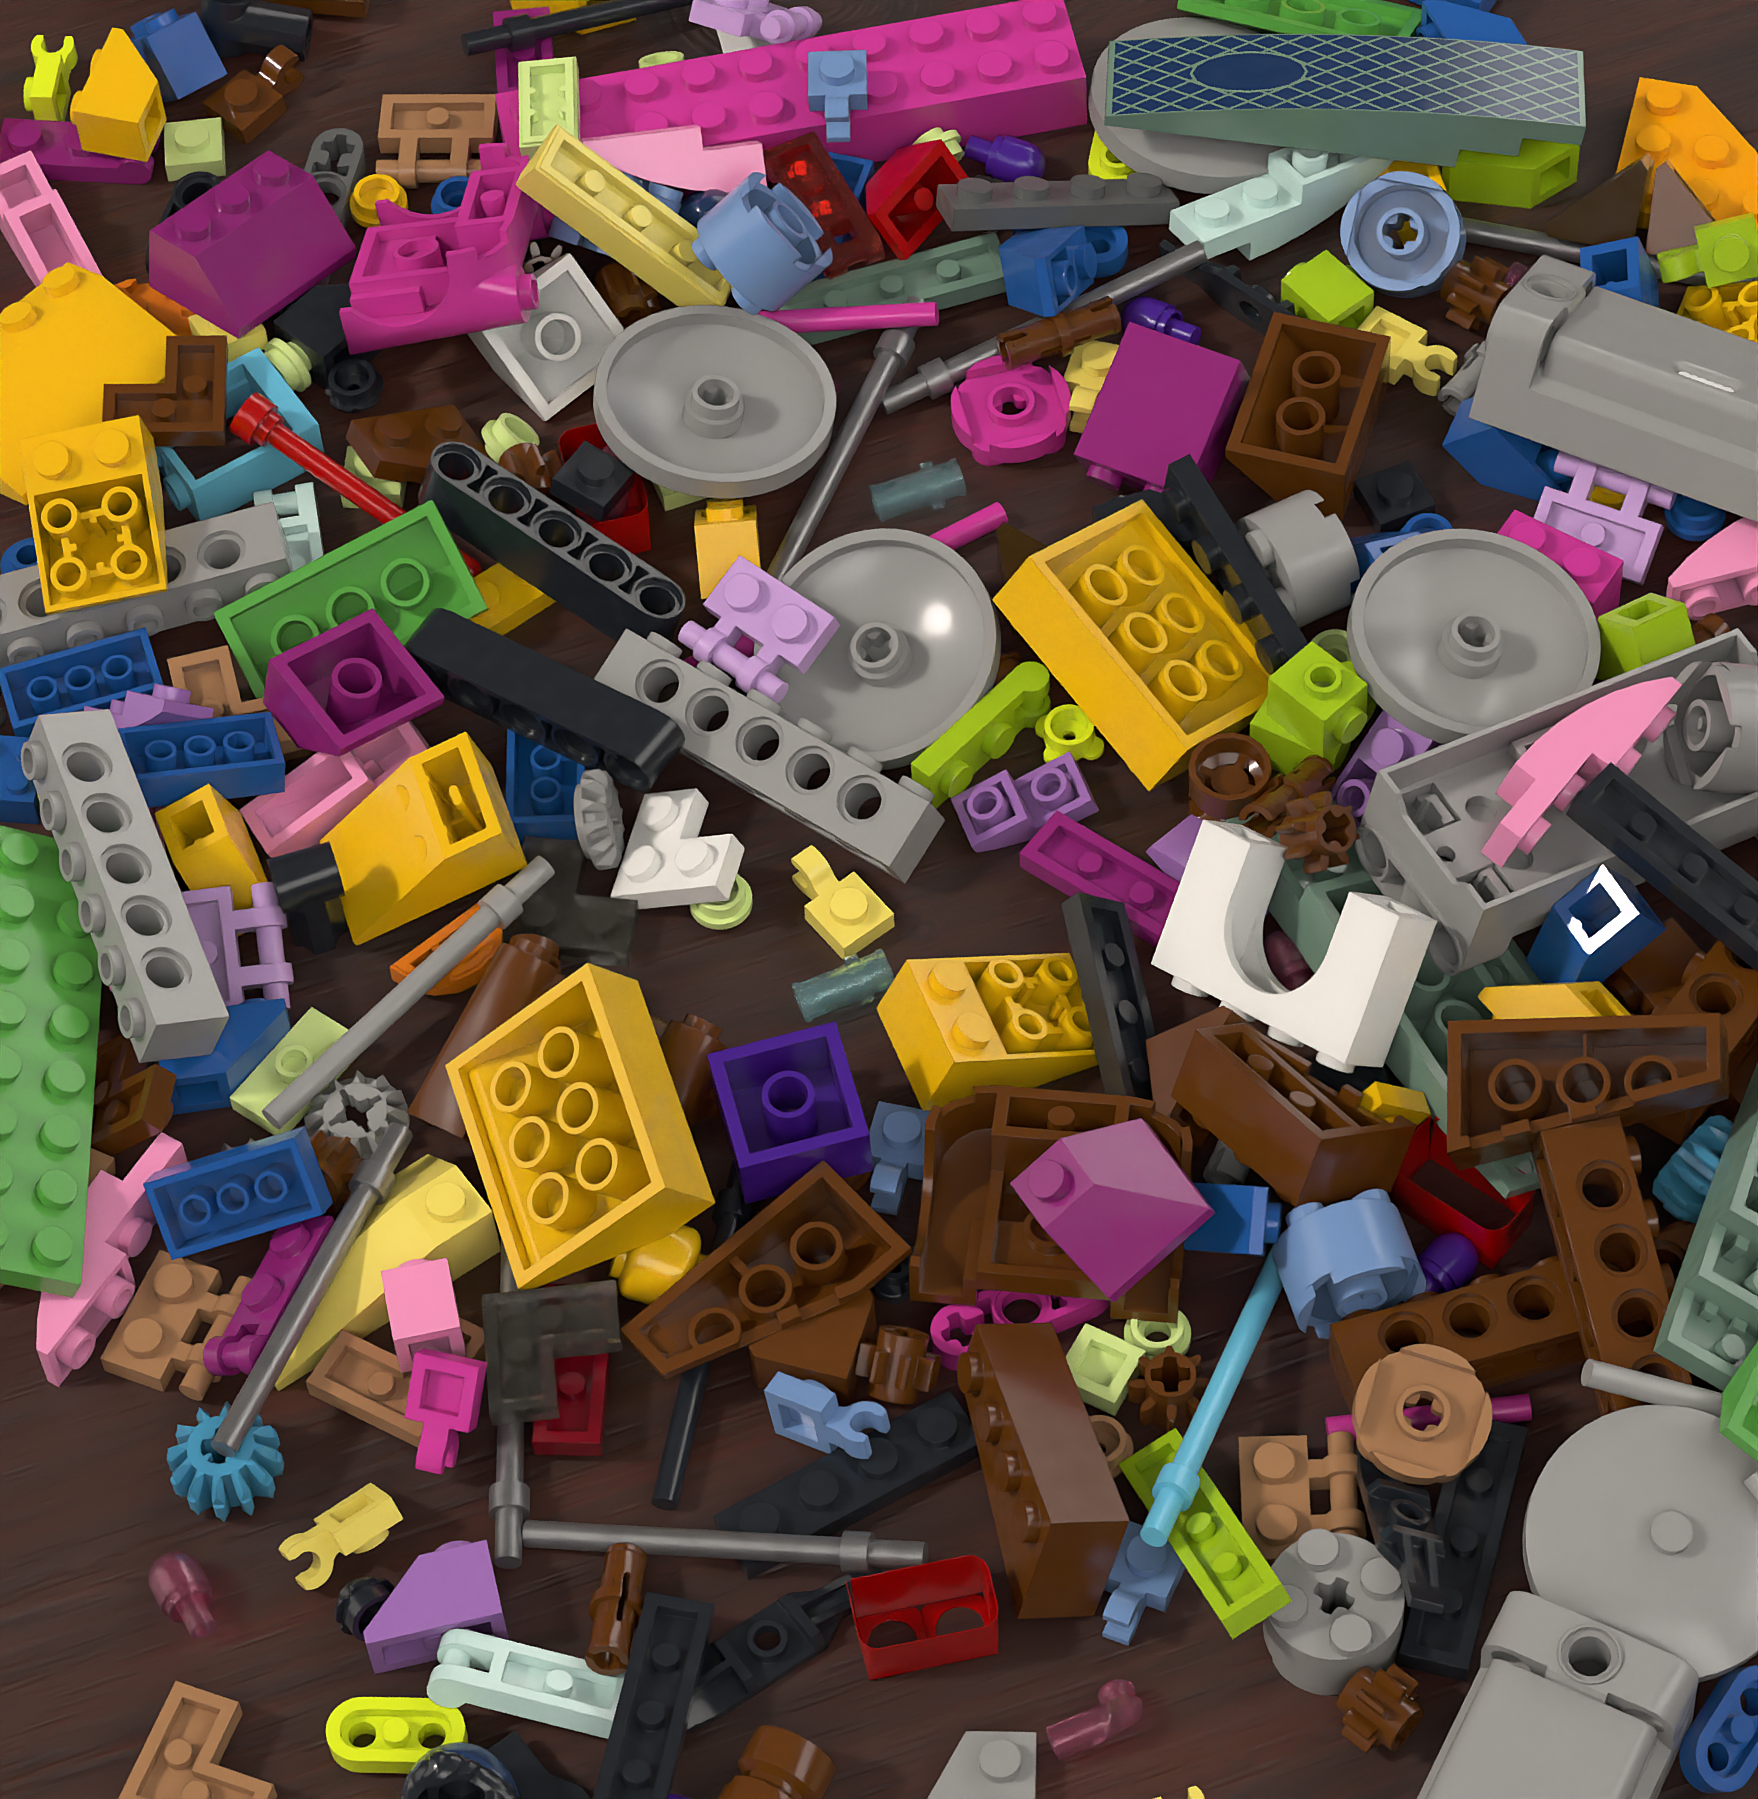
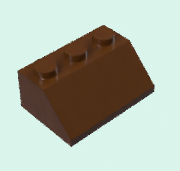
(1310, 409)

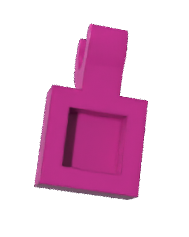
(447, 1399)

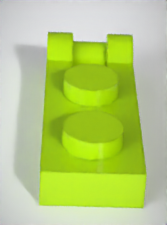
(984, 732)

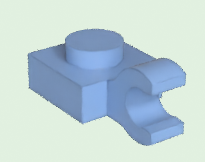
(836, 86)
(897, 1153)
(811, 1416)
(1138, 1579)

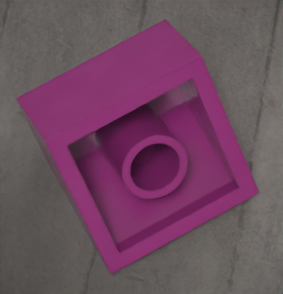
(347, 687)

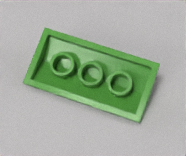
(1310, 16)
(394, 569)

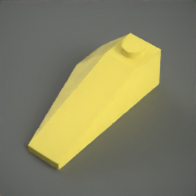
(425, 1216)

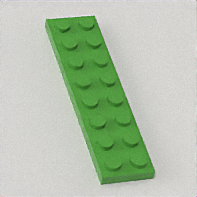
(45, 1067)

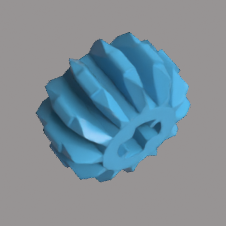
(1689, 1173)
(210, 1480)

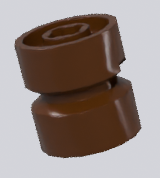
(1226, 776)
(780, 1767)

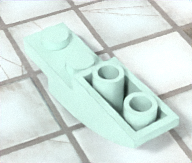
(1275, 207)

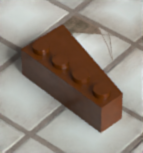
(1563, 1071)
(1042, 1470)

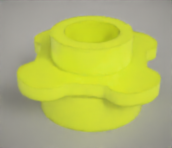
(1064, 722)

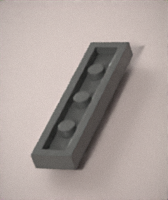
(1054, 204)

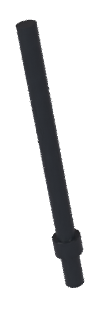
(522, 31)
(730, 1216)

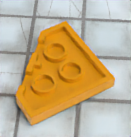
(1700, 143)

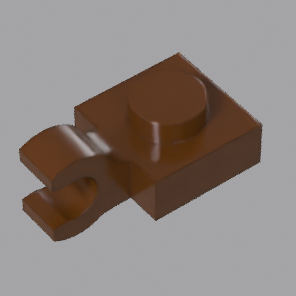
(254, 102)

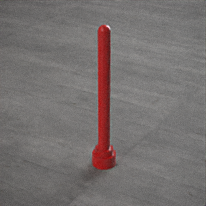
(261, 424)

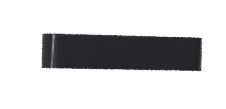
(549, 545)
(545, 700)

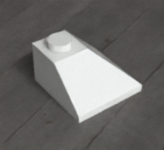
(561, 344)

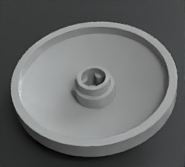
(1178, 159)
(714, 401)
(1469, 632)
(910, 645)
(1652, 1534)

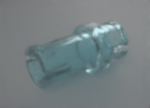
(918, 489)
(844, 985)

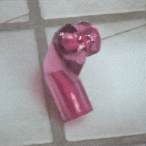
(1090, 1728)

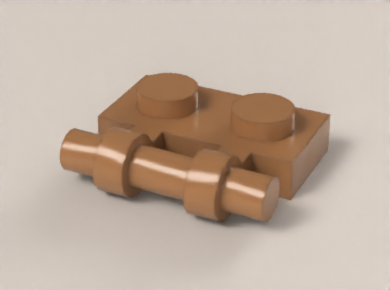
(434, 125)
(163, 1320)
(1277, 1488)

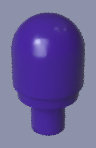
(1006, 157)
(1159, 317)
(1448, 1262)

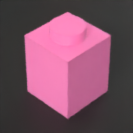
(422, 1309)

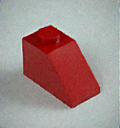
(905, 194)

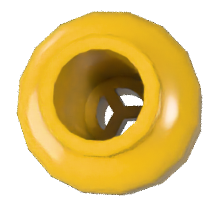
(657, 1266)

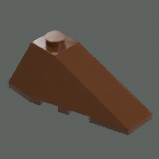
(782, 1267)

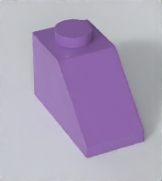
(436, 1594)

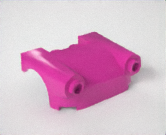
(450, 269)

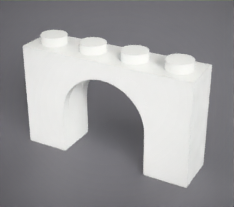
(1217, 949)

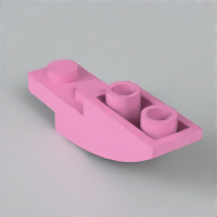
(1719, 572)
(1573, 756)
(115, 1229)

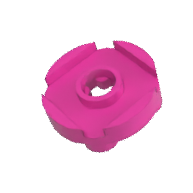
(1017, 437)

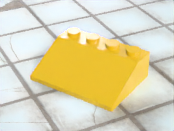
(61, 352)
(1138, 640)
(578, 1129)

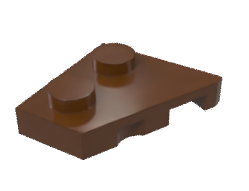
(401, 443)

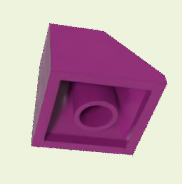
(1113, 1202)

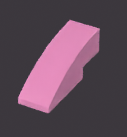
(678, 158)
(38, 221)
(327, 790)

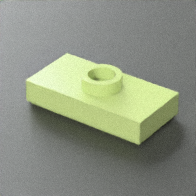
(546, 99)
(287, 1061)

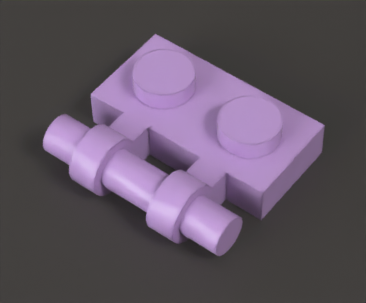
(757, 19)
(1608, 529)
(768, 614)
(217, 930)

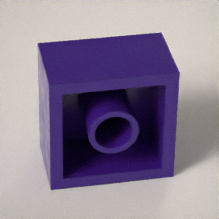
(788, 1109)

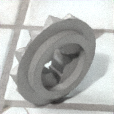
(599, 819)
(369, 1095)

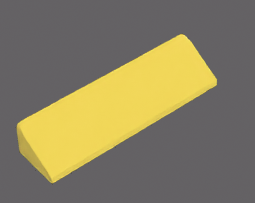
(621, 219)

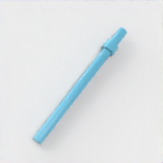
(1179, 1480)

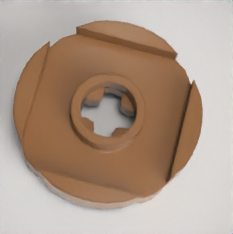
(1456, 1397)

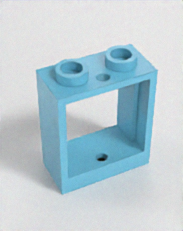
(258, 469)

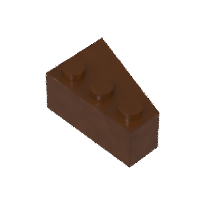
(1285, 1122)

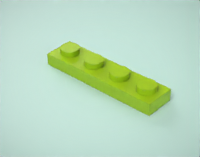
(1212, 1544)

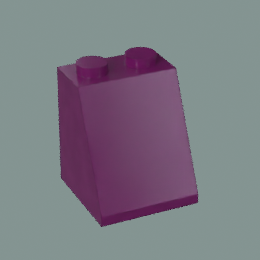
(1158, 407)

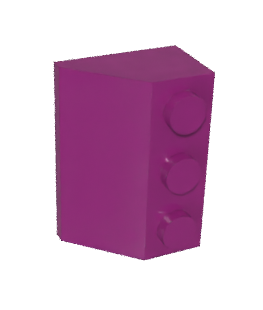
(248, 245)

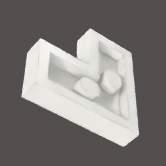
(669, 861)

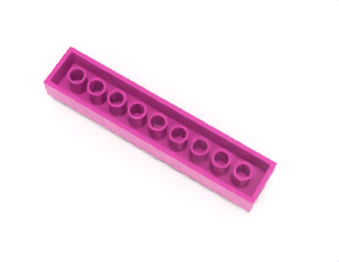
(965, 70)

